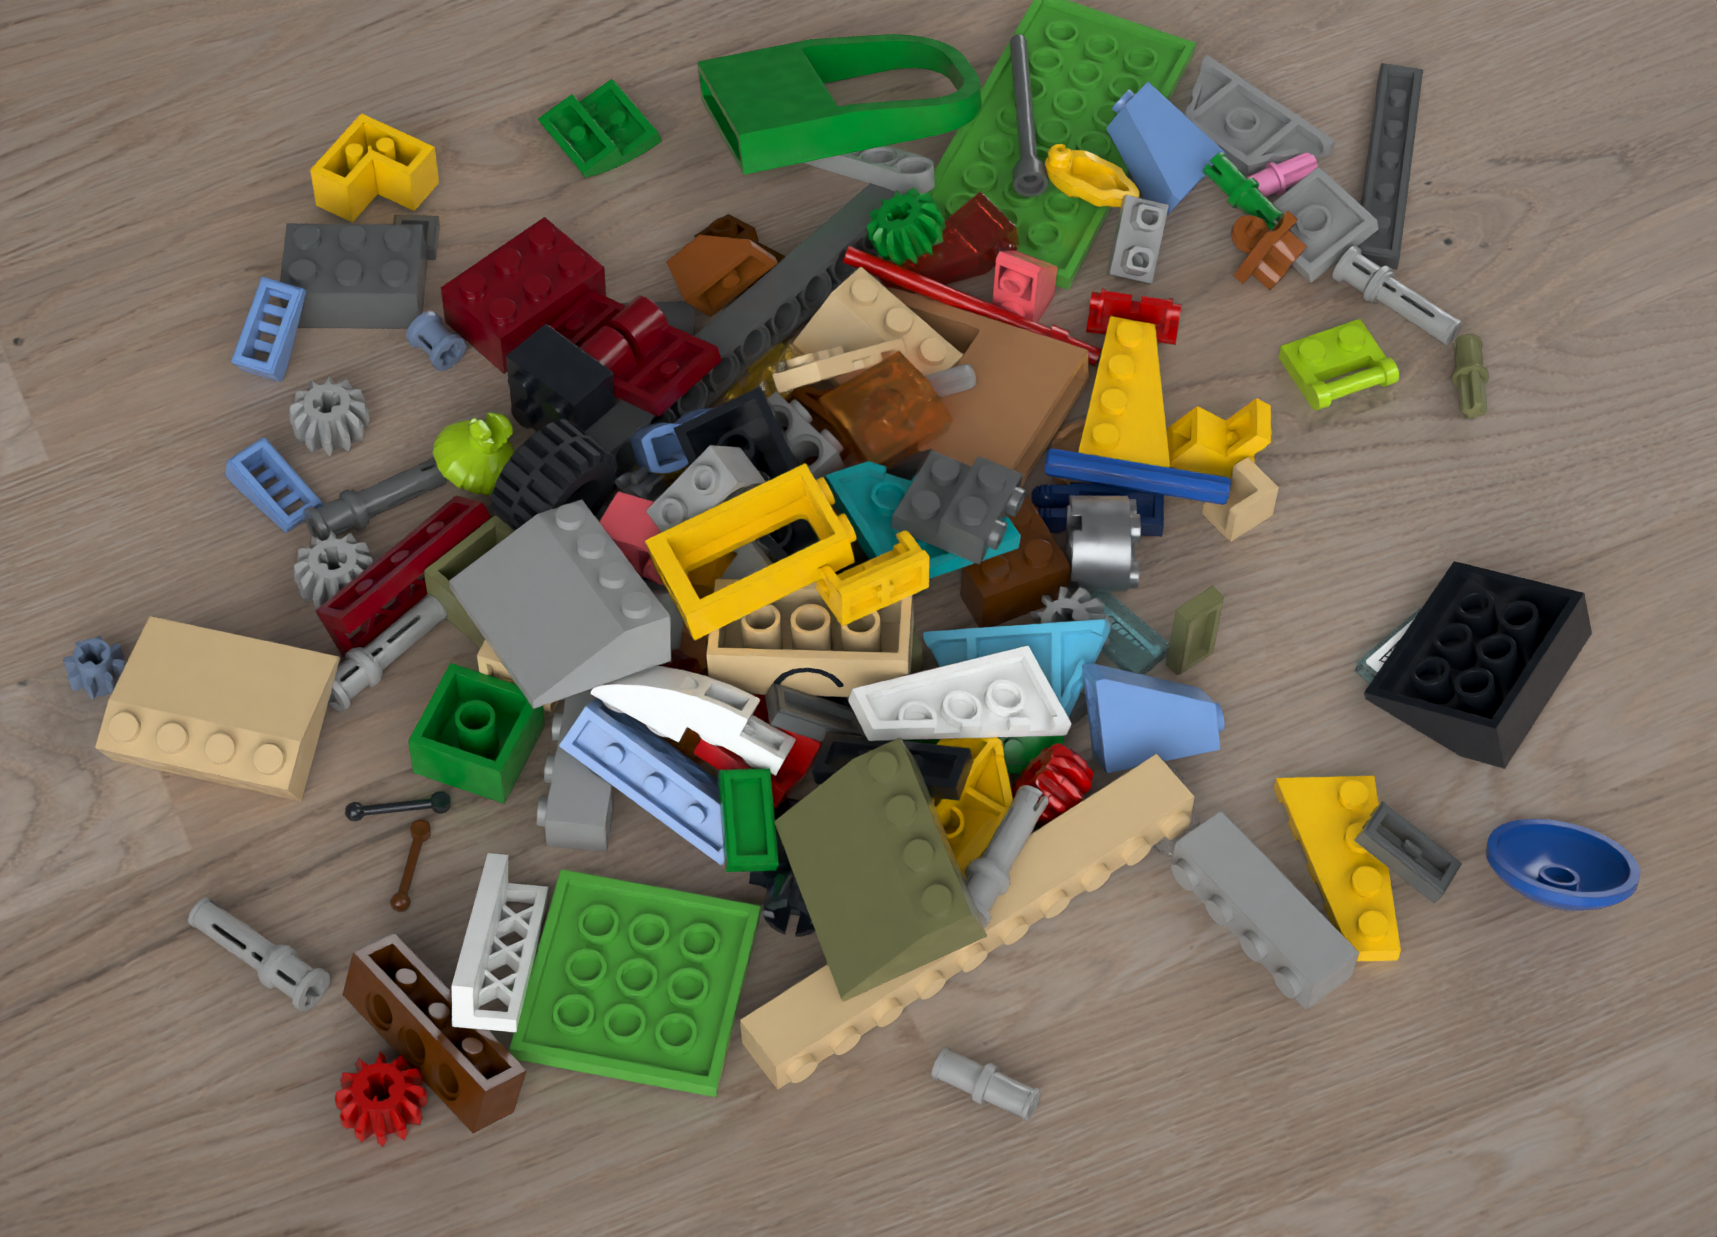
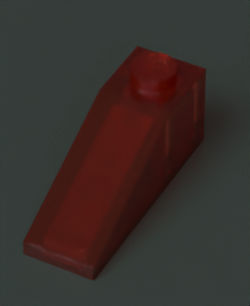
(969, 247)

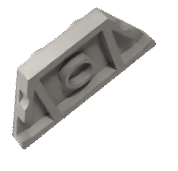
(1249, 122)

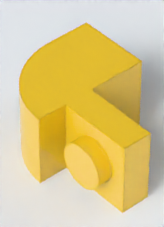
(1214, 445)

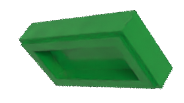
(747, 820)

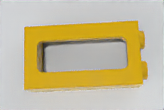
(739, 522)

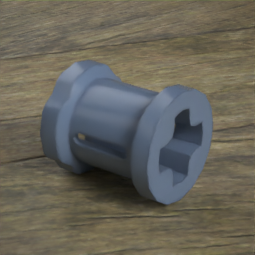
(436, 340)

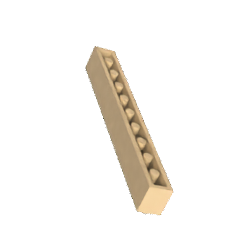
(1053, 867)

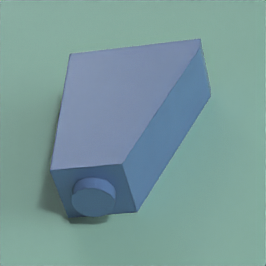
(1160, 146)
(1146, 716)

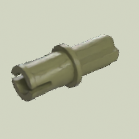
(1470, 375)

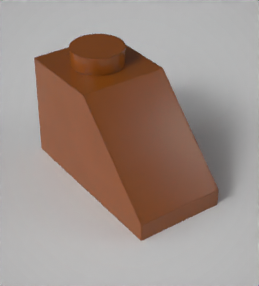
(717, 270)

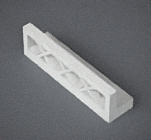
(484, 952)

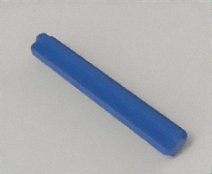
(1137, 476)

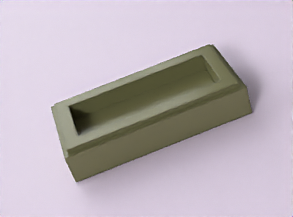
(1194, 630)

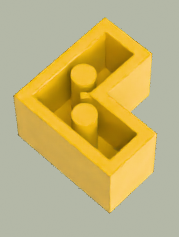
(373, 162)

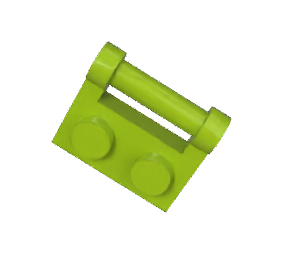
(1334, 354)

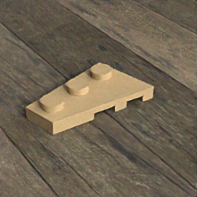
(833, 363)

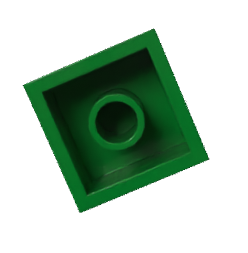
(475, 733)

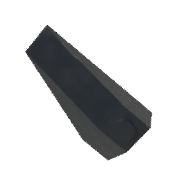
(755, 428)

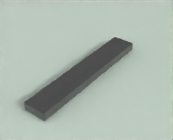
(1390, 160)

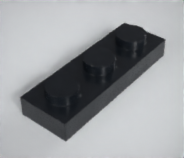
(941, 766)

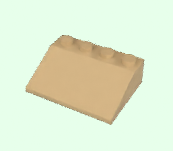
(219, 708)

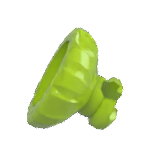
(474, 452)

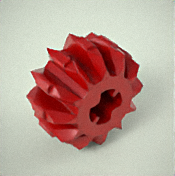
(1060, 776)
(360, 1097)

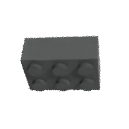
(356, 274)

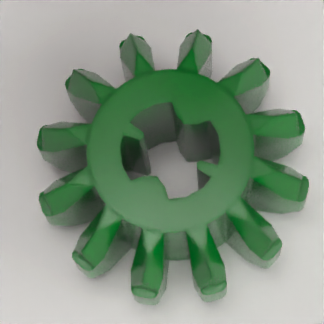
(906, 226)

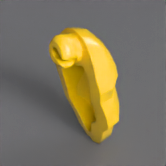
(1088, 177)

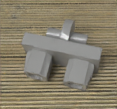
(1137, 239)

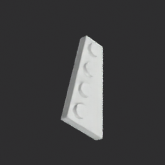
(968, 699)

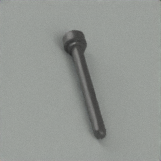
(1029, 173)

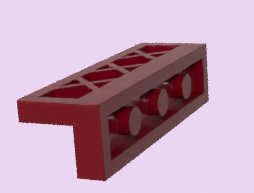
(394, 574)

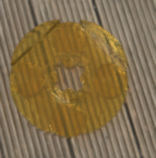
(762, 372)

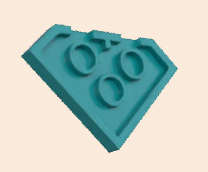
(869, 501)

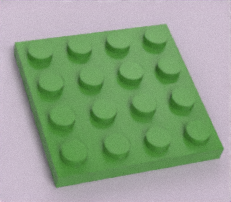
(637, 983)

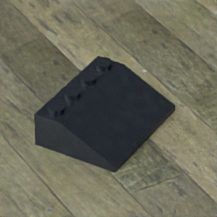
(1482, 660)

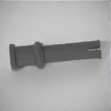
(356, 508)

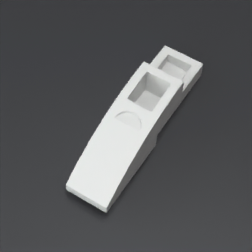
(720, 713)

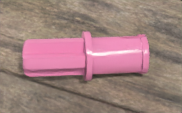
(1279, 177)

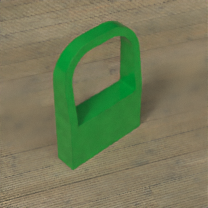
(781, 114)

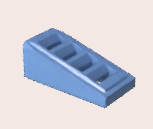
(285, 334)
(264, 454)

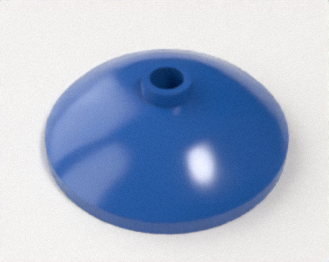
(1562, 864)

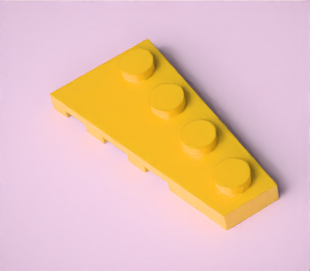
(1127, 398)
(1354, 884)

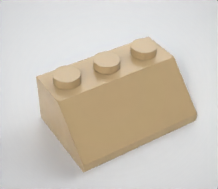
(868, 314)

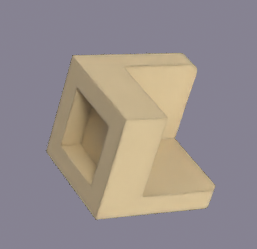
(1249, 501)

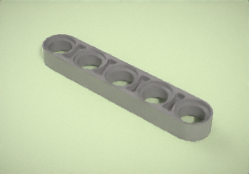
(883, 167)

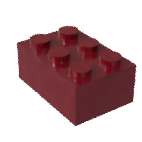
(519, 290)

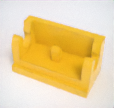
(875, 582)

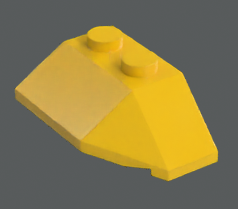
(983, 802)

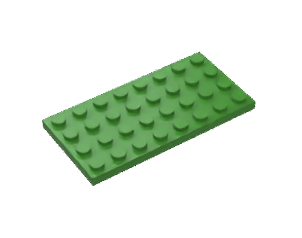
(1077, 74)

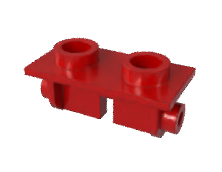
(1150, 310)

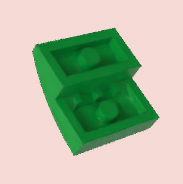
(600, 129)

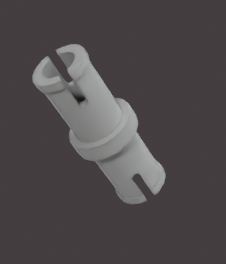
(986, 1084)

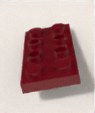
(647, 355)

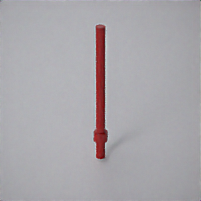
(958, 299)

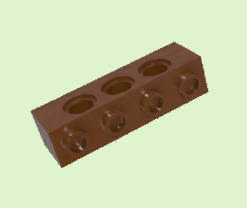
(414, 1016)

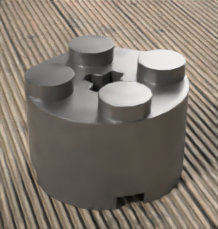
(1100, 543)

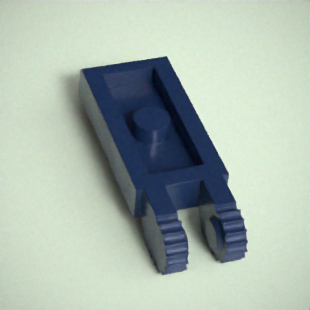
(1056, 497)

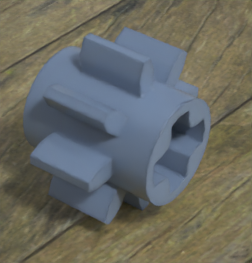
(94, 666)

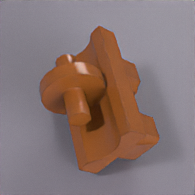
(1269, 251)

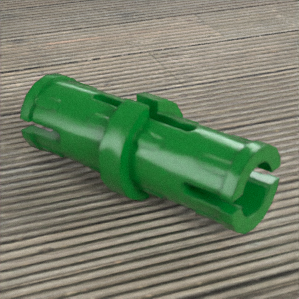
(1242, 191)

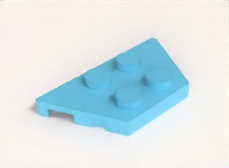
(1057, 646)

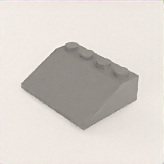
(564, 606)

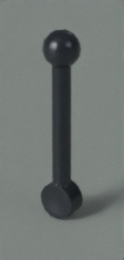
(439, 802)

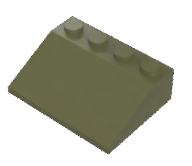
(878, 871)

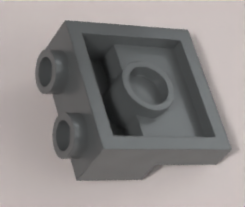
(960, 505)

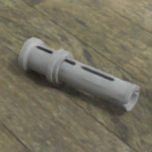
(1379, 285)
(365, 665)
(989, 875)
(276, 965)

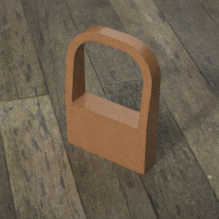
(1020, 391)

